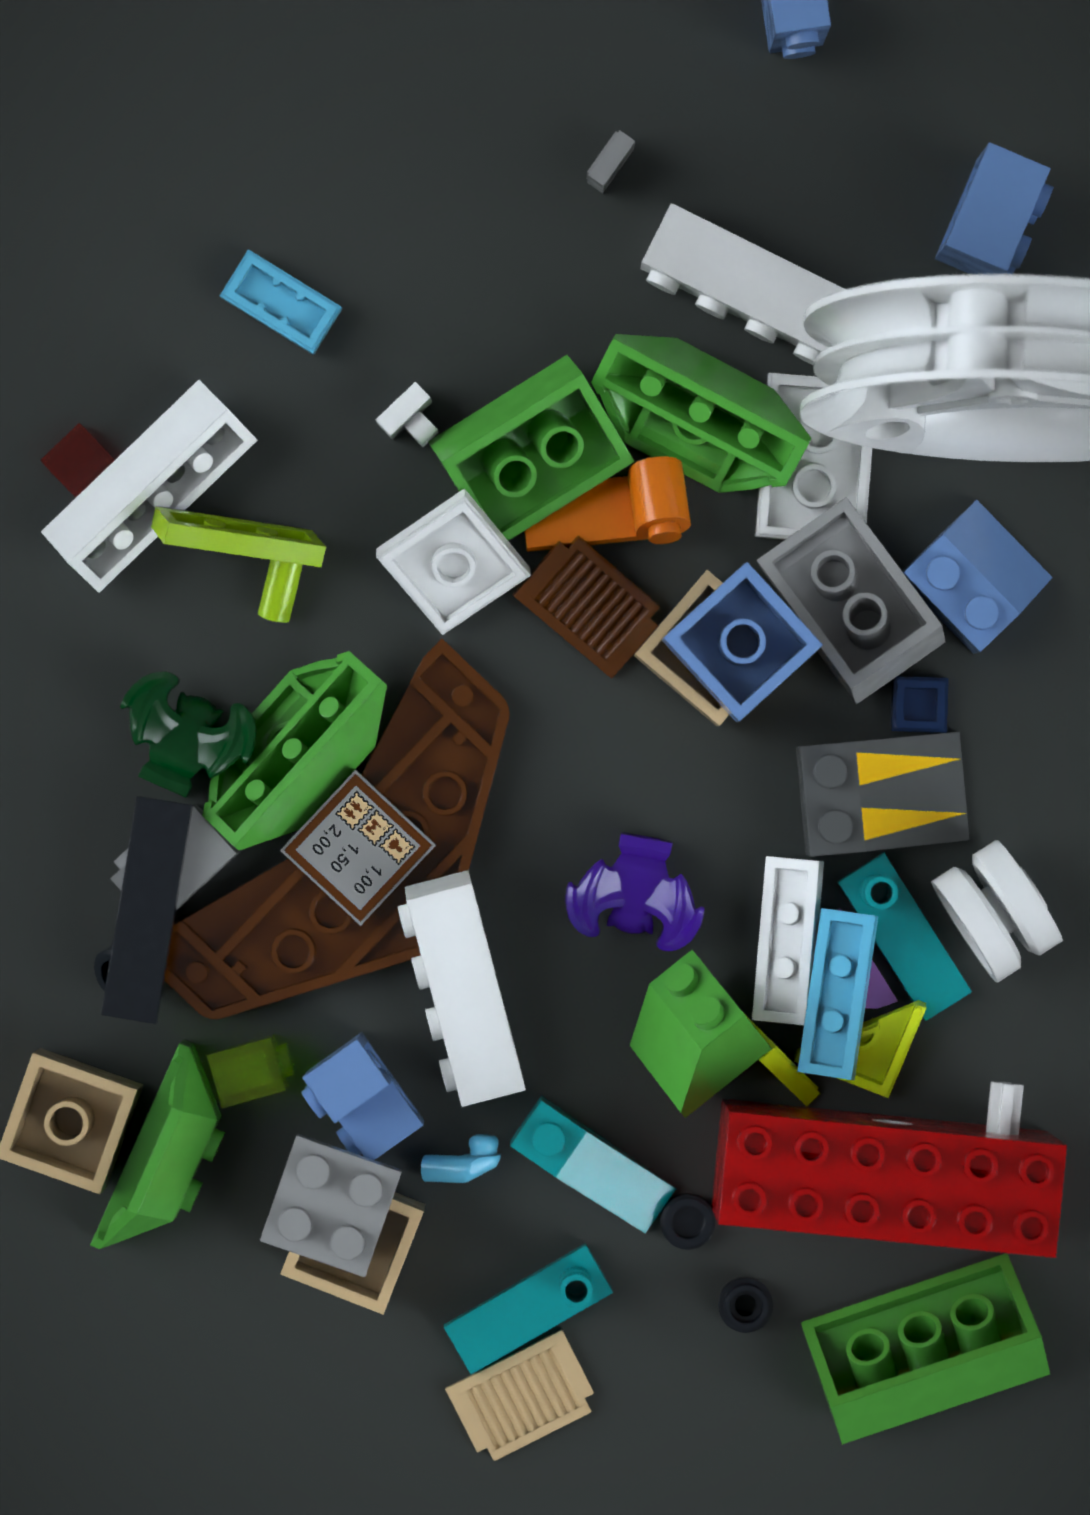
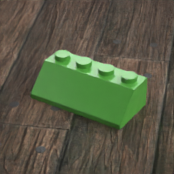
(926, 1348)

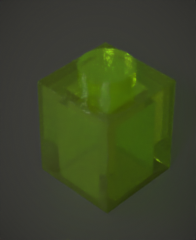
(250, 1070)

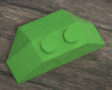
(699, 410)
(305, 747)
(166, 1153)

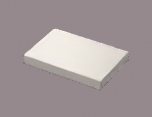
(822, 477)

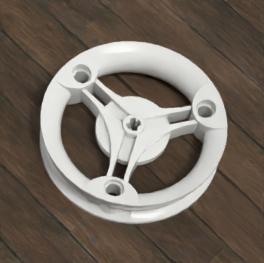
(956, 367)

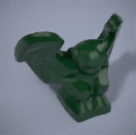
(184, 738)

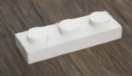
(787, 939)

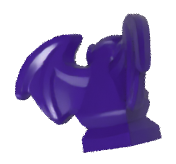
(636, 890)

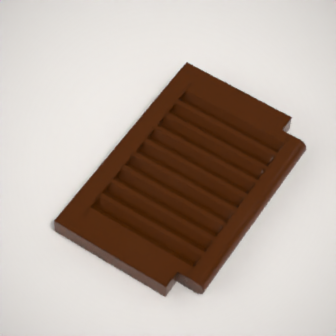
(589, 604)

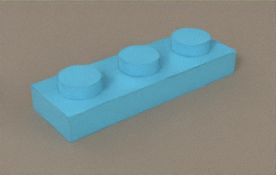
(837, 994)

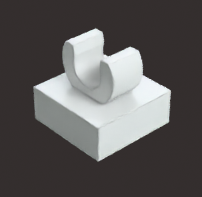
(407, 414)

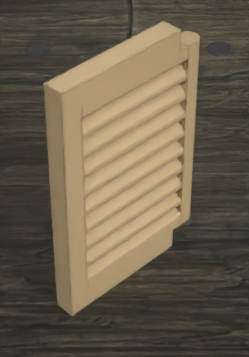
(522, 1396)

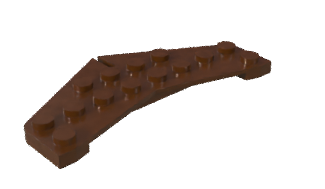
(282, 929)

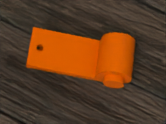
(622, 509)

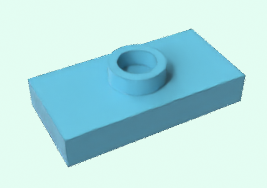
(280, 302)

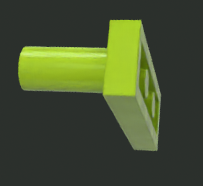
(283, 545)

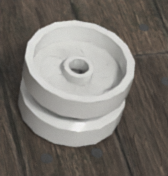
(1002, 907)

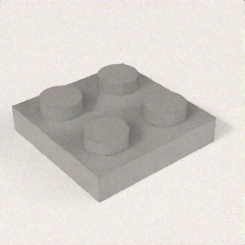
(331, 1205)

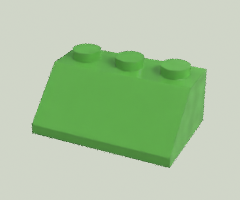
(533, 448)

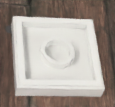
(453, 561)

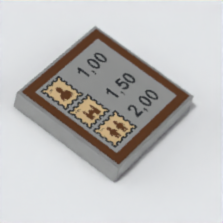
(358, 847)

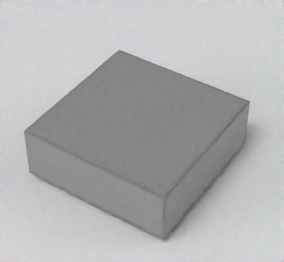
(610, 161)

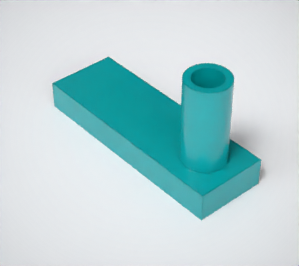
(905, 936)
(528, 1308)

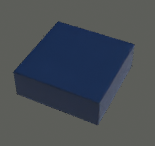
(919, 704)

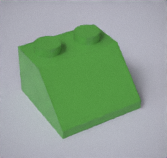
(693, 1034)

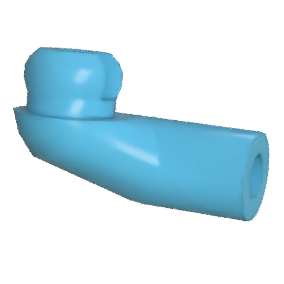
(463, 1168)

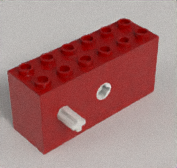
(892, 1175)

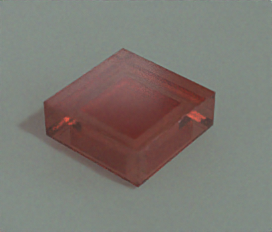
(77, 460)

